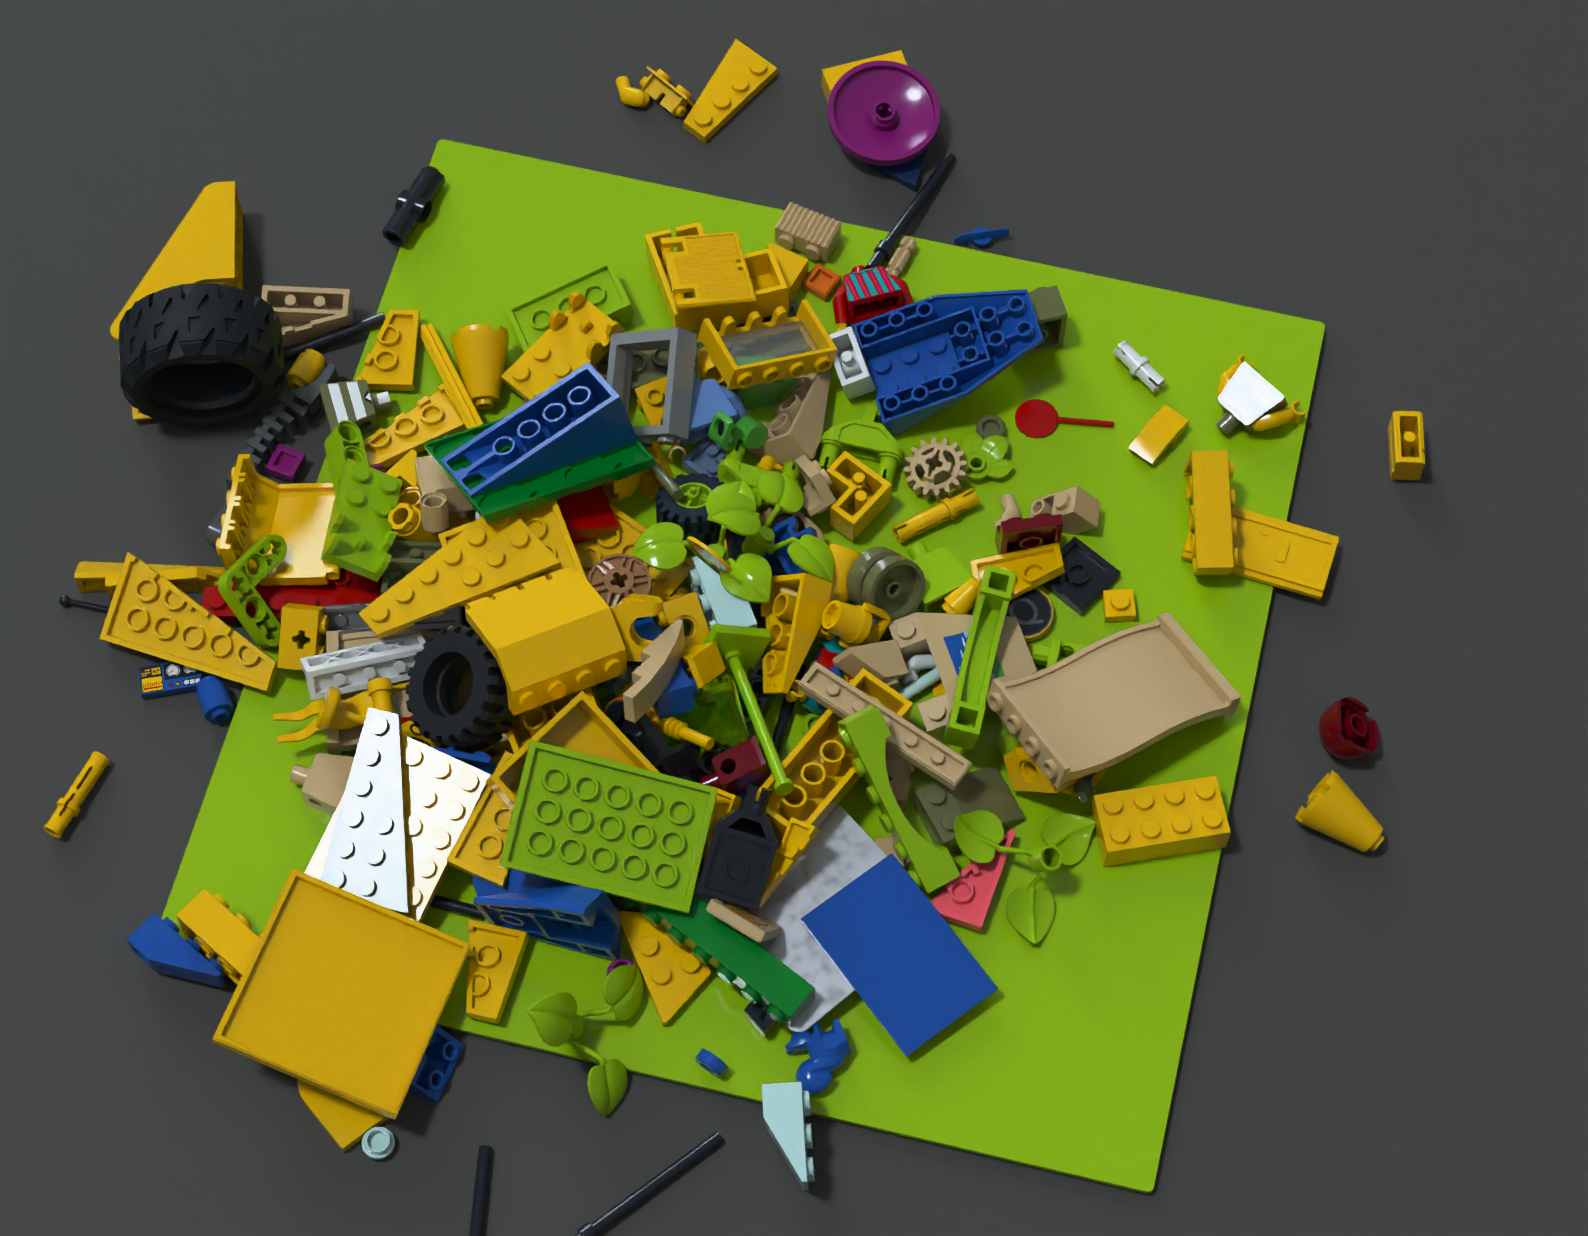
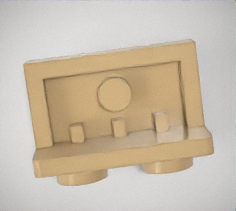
(817, 491)

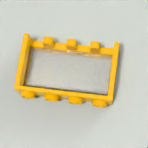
(768, 349)

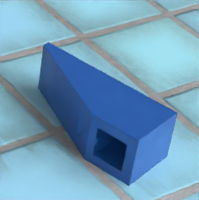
(167, 952)

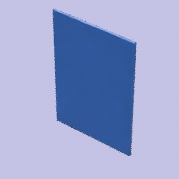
(899, 954)

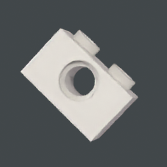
(851, 364)

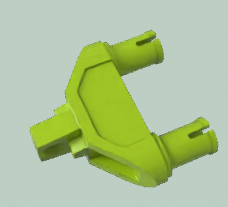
(863, 440)
(733, 469)

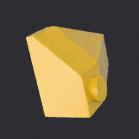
(793, 623)

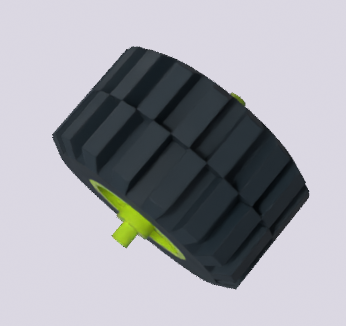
(691, 509)

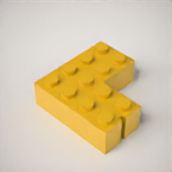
(764, 273)
(575, 727)

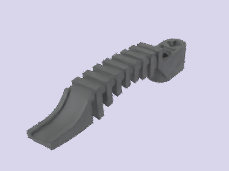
(291, 409)

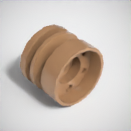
(620, 571)

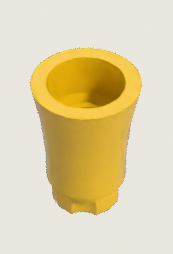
(408, 524)

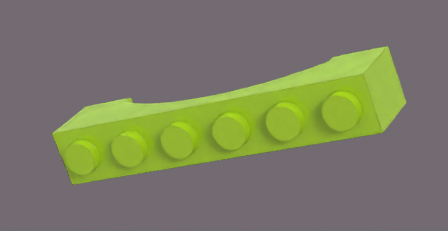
(978, 657)
(866, 737)

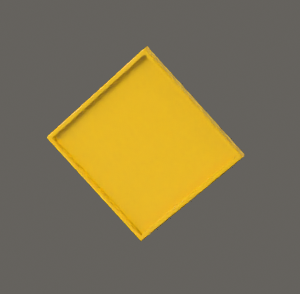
(342, 994)

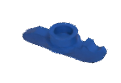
(981, 236)

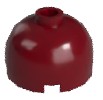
(1347, 730)

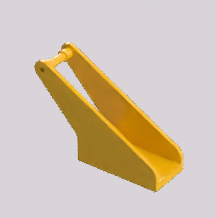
(201, 250)

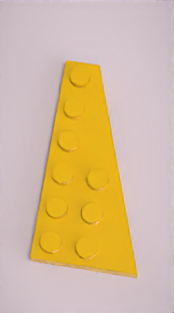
(169, 624)

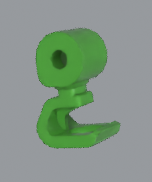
(746, 431)

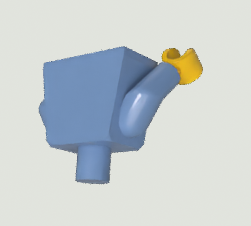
(708, 399)

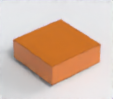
(821, 282)

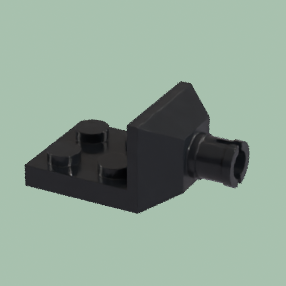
(674, 761)
(741, 853)

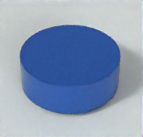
(711, 1063)

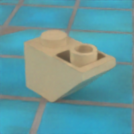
(1075, 505)

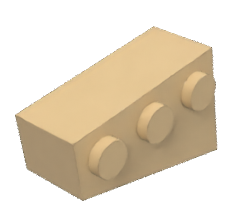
(309, 310)

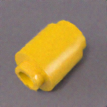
(306, 369)

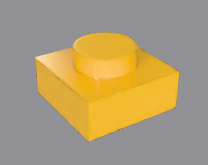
(1119, 605)

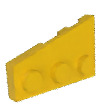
(394, 355)

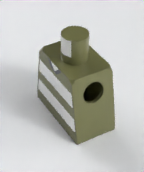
(353, 403)

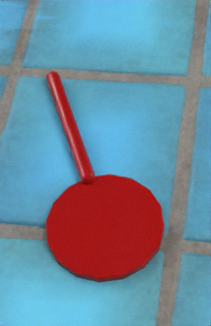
(1040, 419)

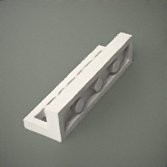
(356, 666)

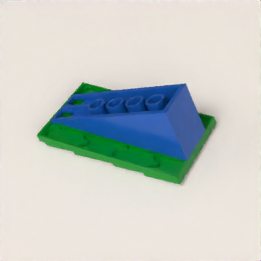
(544, 449)

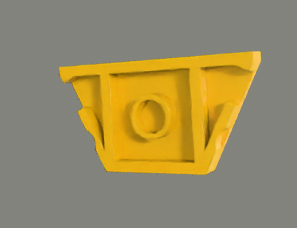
(665, 967)

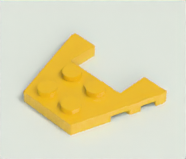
(794, 842)

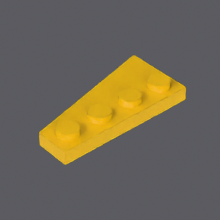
(731, 87)

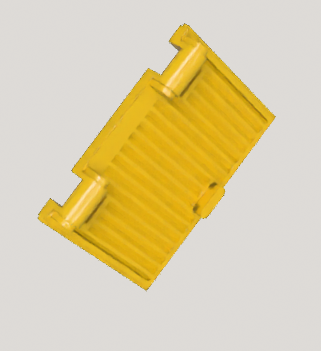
(710, 268)

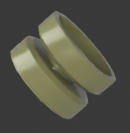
(886, 582)

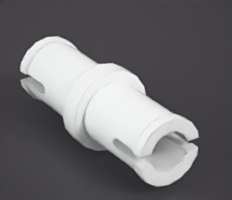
(1139, 366)

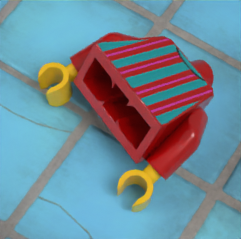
(868, 295)

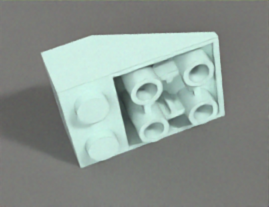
(716, 602)
(784, 1118)

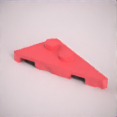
(969, 896)

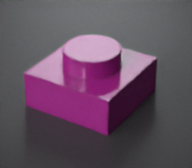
(285, 463)

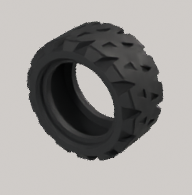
(201, 355)

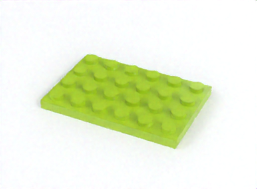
(608, 827)

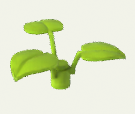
(737, 514)
(665, 549)
(1066, 844)
(560, 1022)

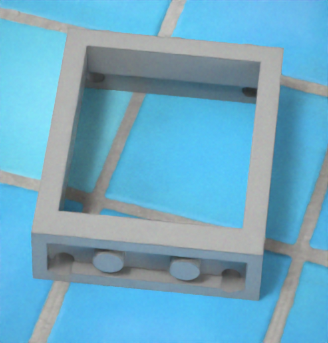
(678, 384)

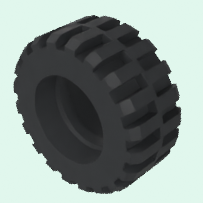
(435, 689)

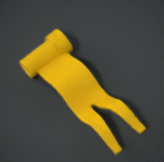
(376, 697)

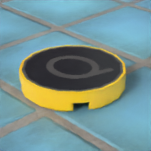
(1033, 613)

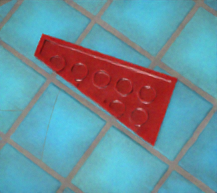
(345, 590)

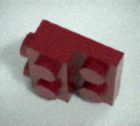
(1027, 533)

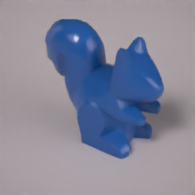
(826, 1054)

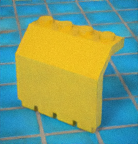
(292, 511)
(549, 638)

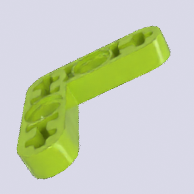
(246, 585)

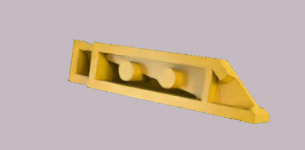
(105, 576)

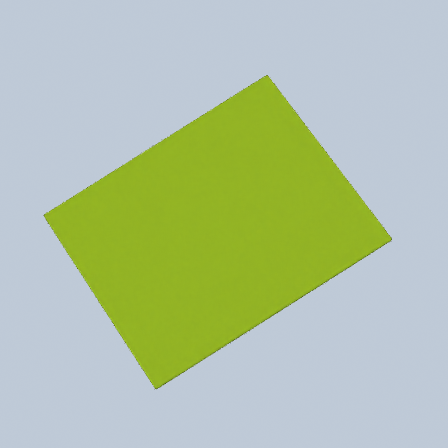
(1088, 1024)

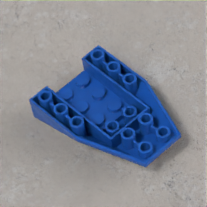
(943, 350)

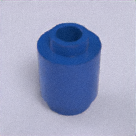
(214, 699)

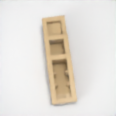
(654, 674)

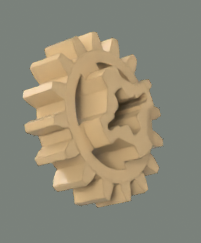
(942, 478)

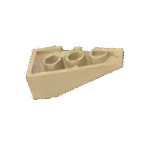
(798, 420)

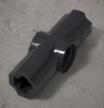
(413, 206)

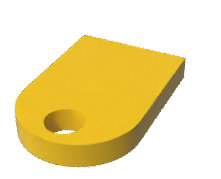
(340, 1117)

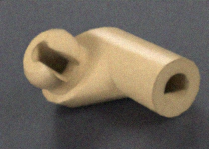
(1009, 507)

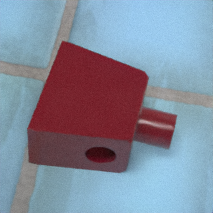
(739, 767)

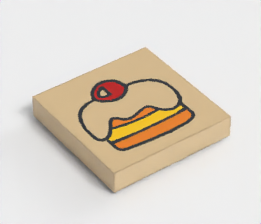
(744, 920)

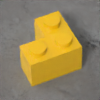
(860, 495)

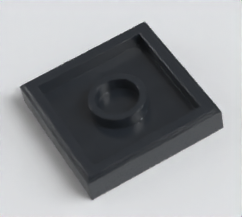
(1084, 577)

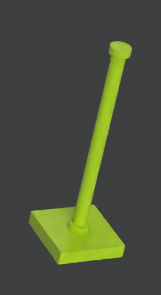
(740, 652)

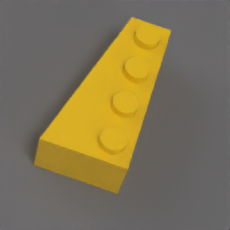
(1211, 512)

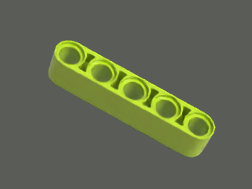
(344, 443)

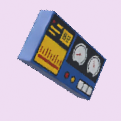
(167, 679)

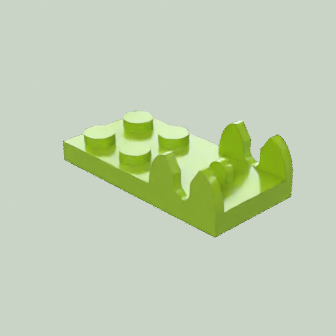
(597, 284)
(359, 523)

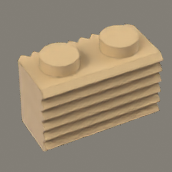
(807, 232)

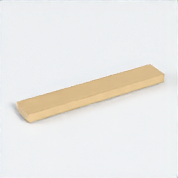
(906, 738)

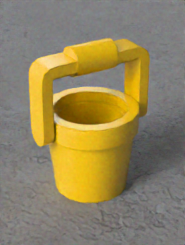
(854, 622)

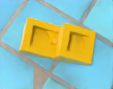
(1158, 434)

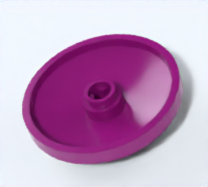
(883, 113)

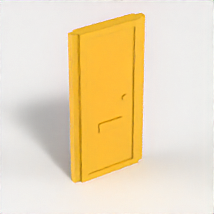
(1279, 553)

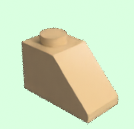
(879, 658)

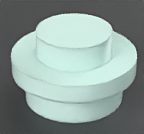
(378, 1143)

